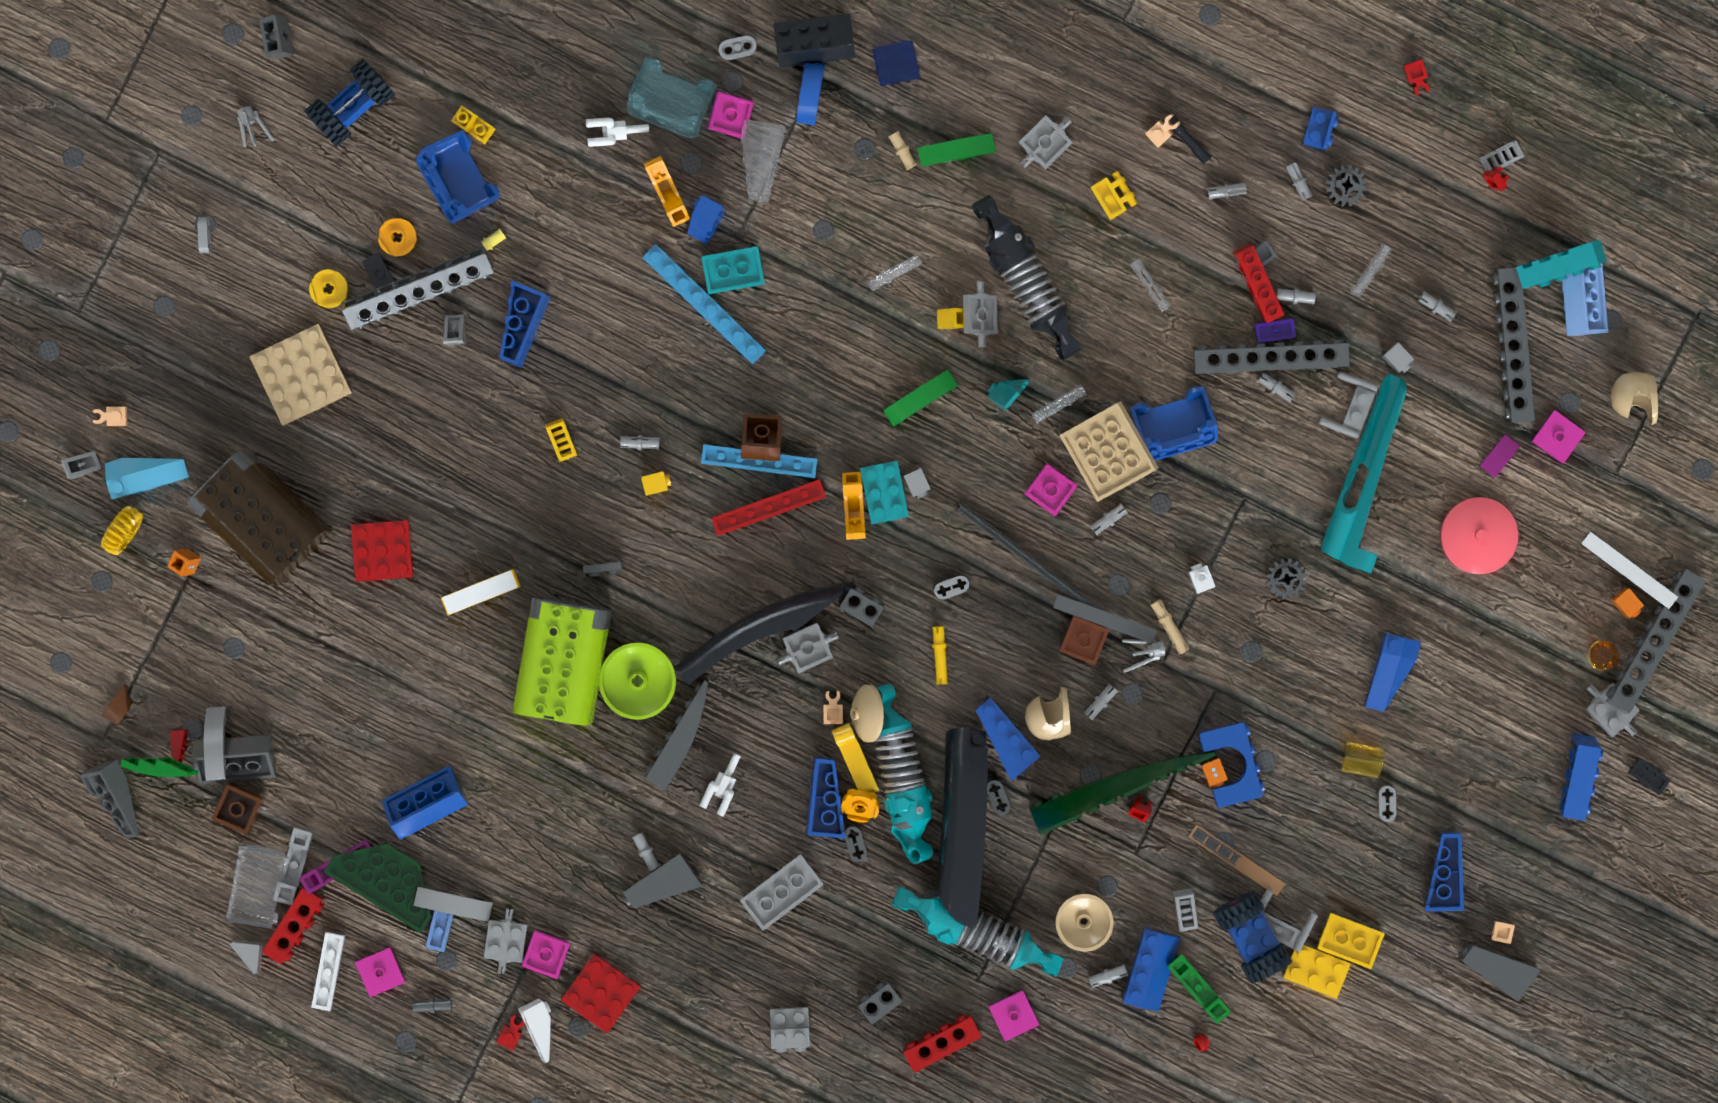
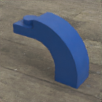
(810, 93)

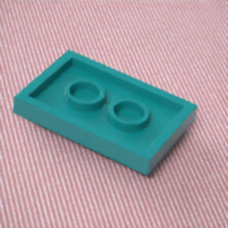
(733, 270)
(884, 492)

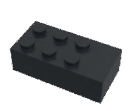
(814, 40)

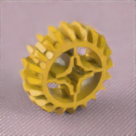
(122, 530)

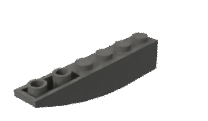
(679, 741)

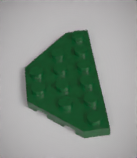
(385, 879)

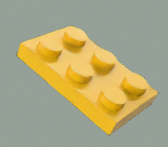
(1350, 940)
(1317, 971)

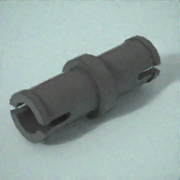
(432, 1005)

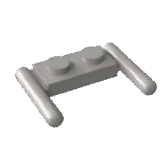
(1357, 409)
(1285, 933)

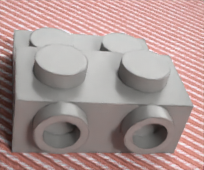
(790, 1028)

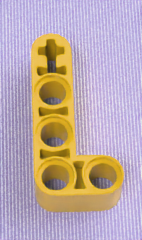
(855, 758)

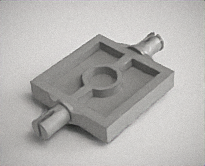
(1045, 142)
(980, 314)
(807, 648)
(1607, 716)
(505, 941)

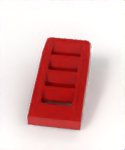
(178, 743)

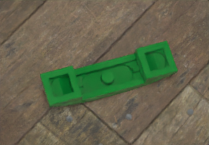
(920, 398)
(1199, 988)

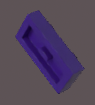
(1275, 331)

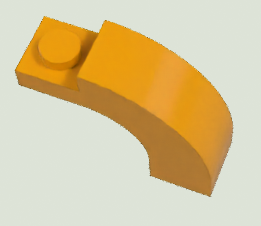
(667, 191)
(853, 505)

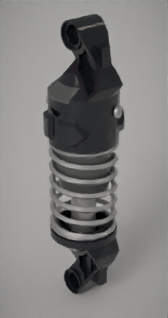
(1015, 258)

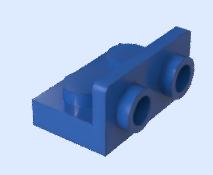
(1319, 128)

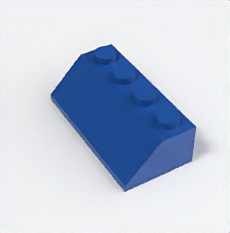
(424, 802)
(1150, 970)

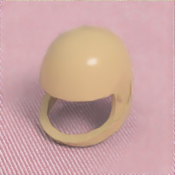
(1635, 390)
(1049, 719)

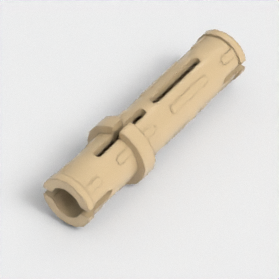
(1167, 622)

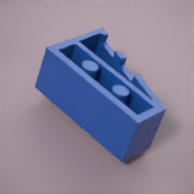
(705, 219)

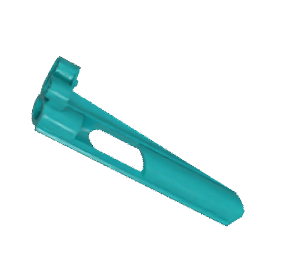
(1348, 525)

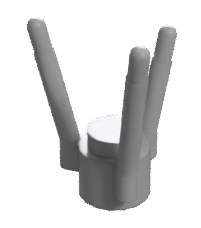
(246, 118)
(1155, 650)

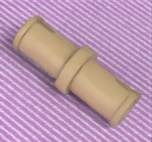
(902, 150)

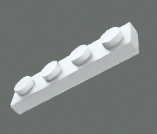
(328, 971)

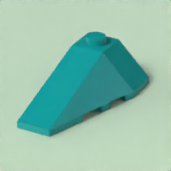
(1006, 392)

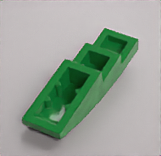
(956, 150)
(158, 767)

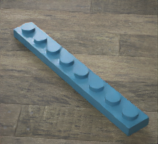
(704, 304)

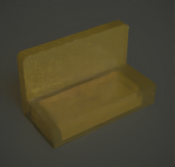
(1363, 760)

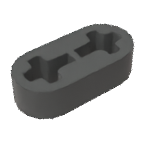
(993, 799)
(851, 846)

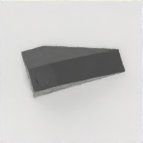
(111, 788)

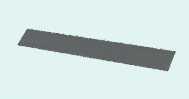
(1105, 618)

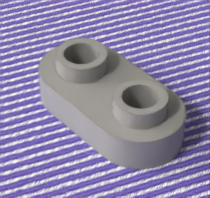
(736, 45)

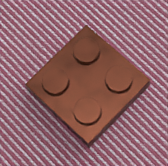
(1084, 640)

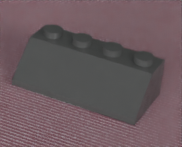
(244, 758)

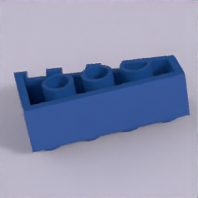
(1446, 881)

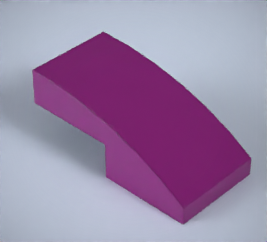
(1500, 455)

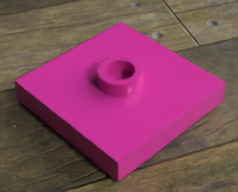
(729, 114)
(1558, 436)
(1051, 489)
(546, 954)
(380, 972)
(1013, 1015)

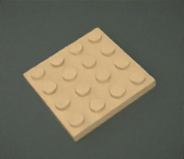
(300, 374)
(1109, 451)

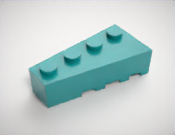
(1561, 264)

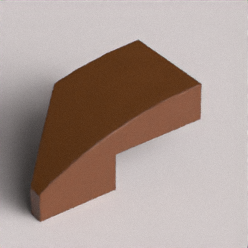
(118, 706)

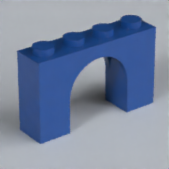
(1248, 785)

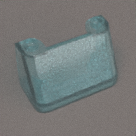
(669, 100)

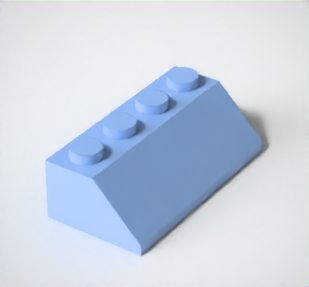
(1585, 303)

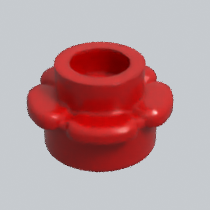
(1201, 1042)

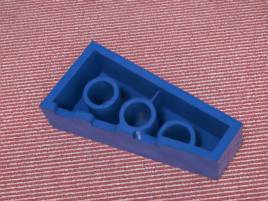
(522, 321)
(1007, 740)
(1580, 777)
(824, 803)

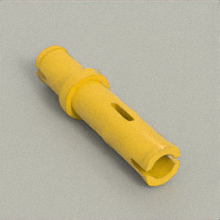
(940, 655)

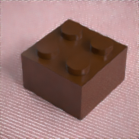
(761, 437)
(238, 808)

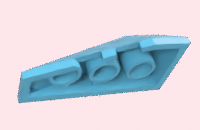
(137, 475)

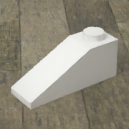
(538, 1024)

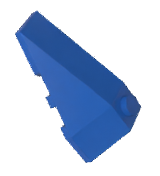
(1392, 666)

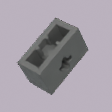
(276, 37)

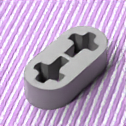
(204, 235)
(952, 592)
(1391, 803)

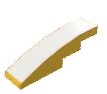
(480, 592)

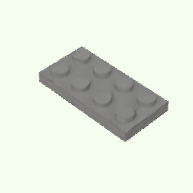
(781, 892)

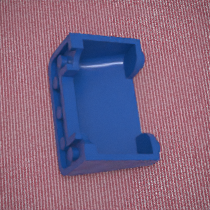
(455, 177)
(1176, 425)

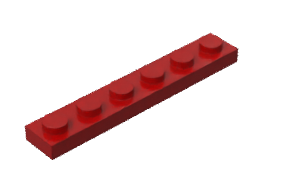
(768, 507)

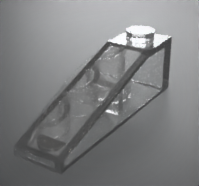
(761, 153)

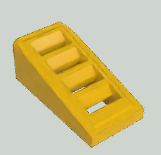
(560, 422)

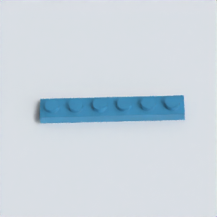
(732, 458)

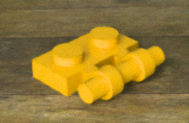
(1108, 197)

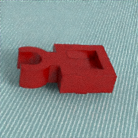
(1415, 74)
(510, 1035)

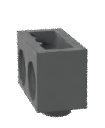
(859, 611)
(883, 1006)

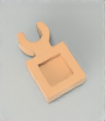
(1161, 131)
(114, 416)
(833, 712)

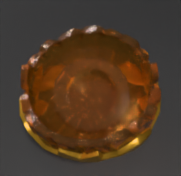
(1603, 655)

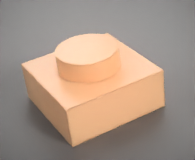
(1502, 932)

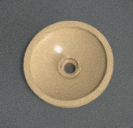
(867, 713)
(1089, 935)

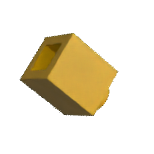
(950, 318)
(656, 483)

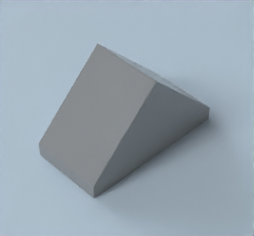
(454, 330)
(80, 465)
(250, 953)

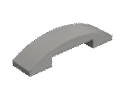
(214, 743)
(298, 854)
(453, 904)

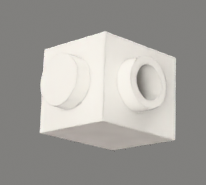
(1201, 578)

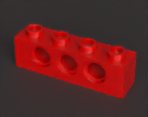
(1258, 283)
(274, 948)
(919, 1061)

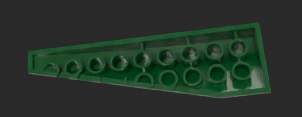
(1087, 798)

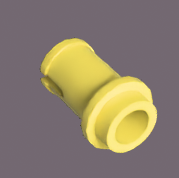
(493, 240)

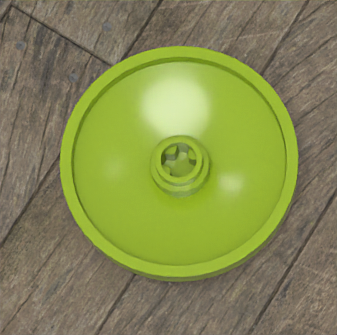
(637, 681)

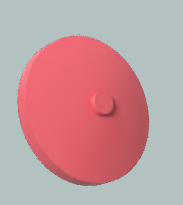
(1479, 535)

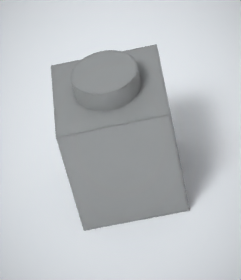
(1398, 358)
(917, 483)

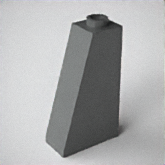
(665, 881)
(1504, 972)

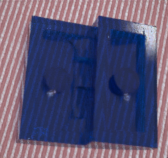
(896, 63)

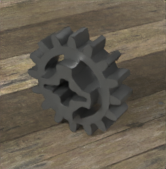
(1337, 184)
(1289, 591)

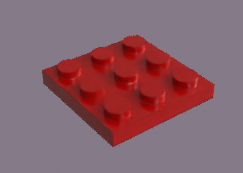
(382, 550)
(600, 993)

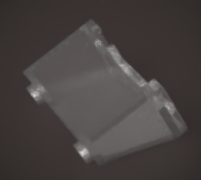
(256, 885)

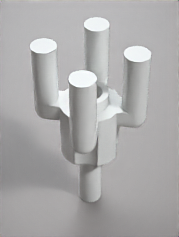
(612, 131)
(722, 787)

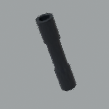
(1202, 155)

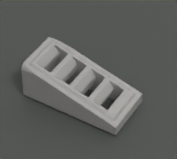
(1519, 155)
(1183, 894)

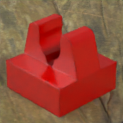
(1494, 179)
(1139, 810)

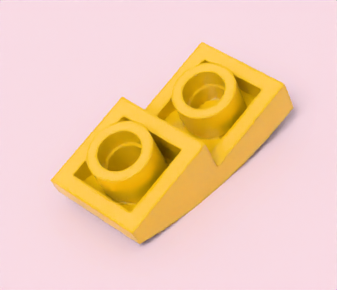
(473, 124)

